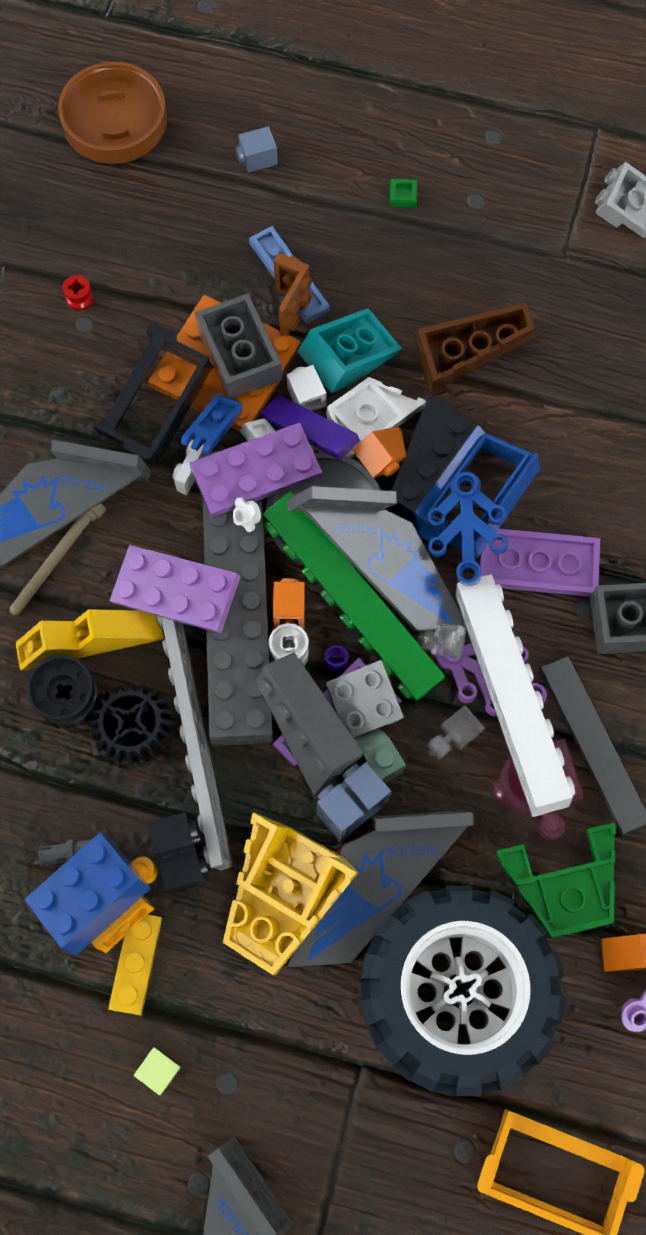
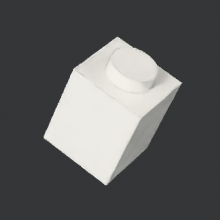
(306, 388)

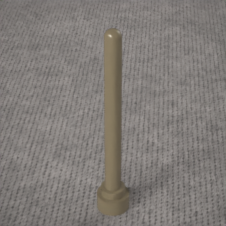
(54, 558)

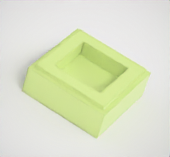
(157, 1071)

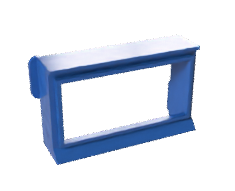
(526, 470)

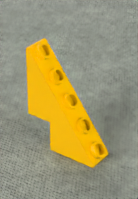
(87, 636)

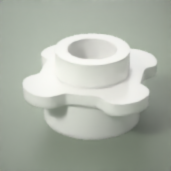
(246, 514)

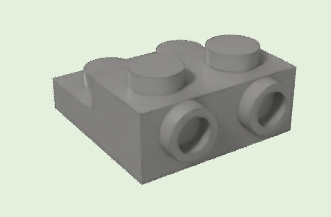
(624, 199)

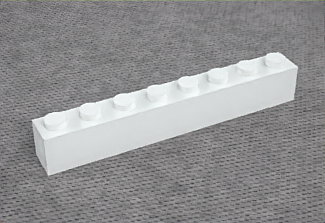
(514, 698)

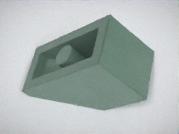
(380, 754)

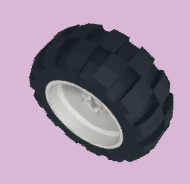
(527, 988)

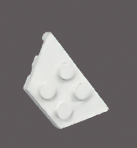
(372, 408)

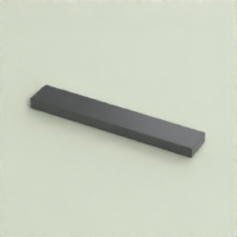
(594, 745)

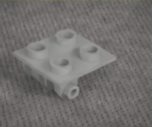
(365, 699)

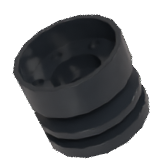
(51, 679)

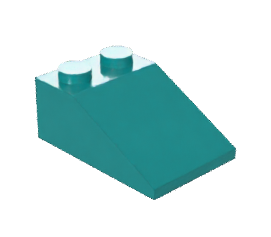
(348, 349)

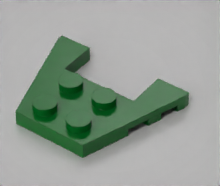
(570, 897)

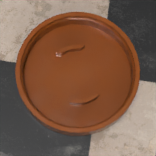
(112, 112)

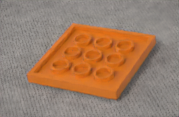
(174, 373)

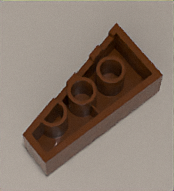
(470, 342)

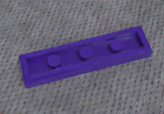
(319, 430)

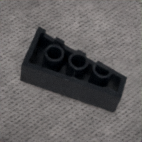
(432, 448)

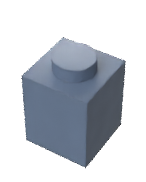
(257, 149)

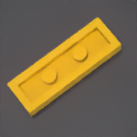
(135, 967)

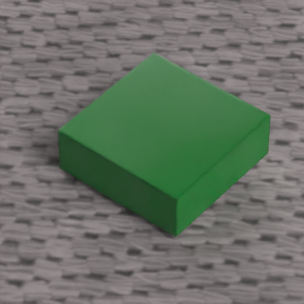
(403, 193)

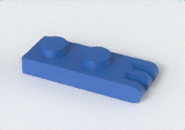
(212, 424)

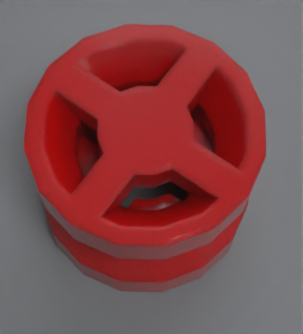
(83, 297)

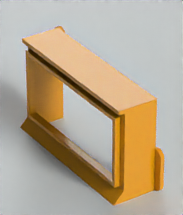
(625, 1189)

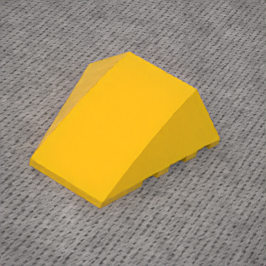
(282, 892)

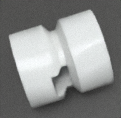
(289, 639)

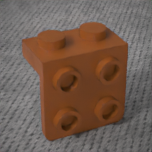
(294, 281)

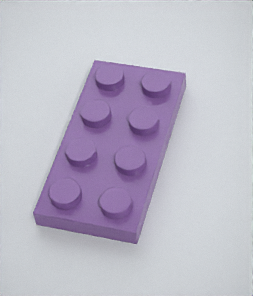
(256, 469)
(544, 562)
(175, 589)

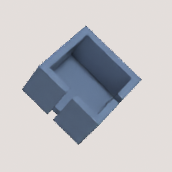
(352, 801)

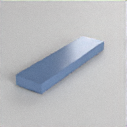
(267, 245)

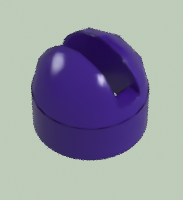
(336, 658)

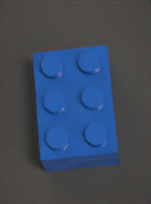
(87, 894)

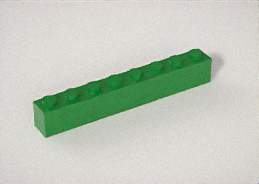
(355, 599)

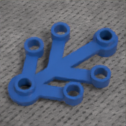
(467, 523)

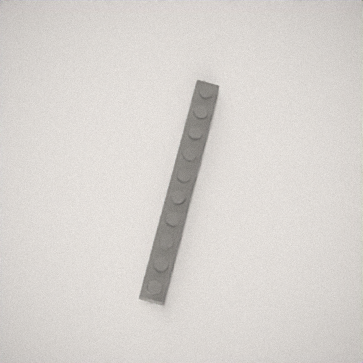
(194, 736)

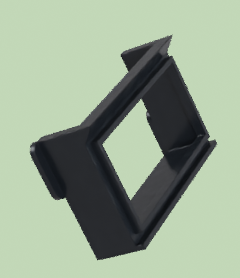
(160, 339)

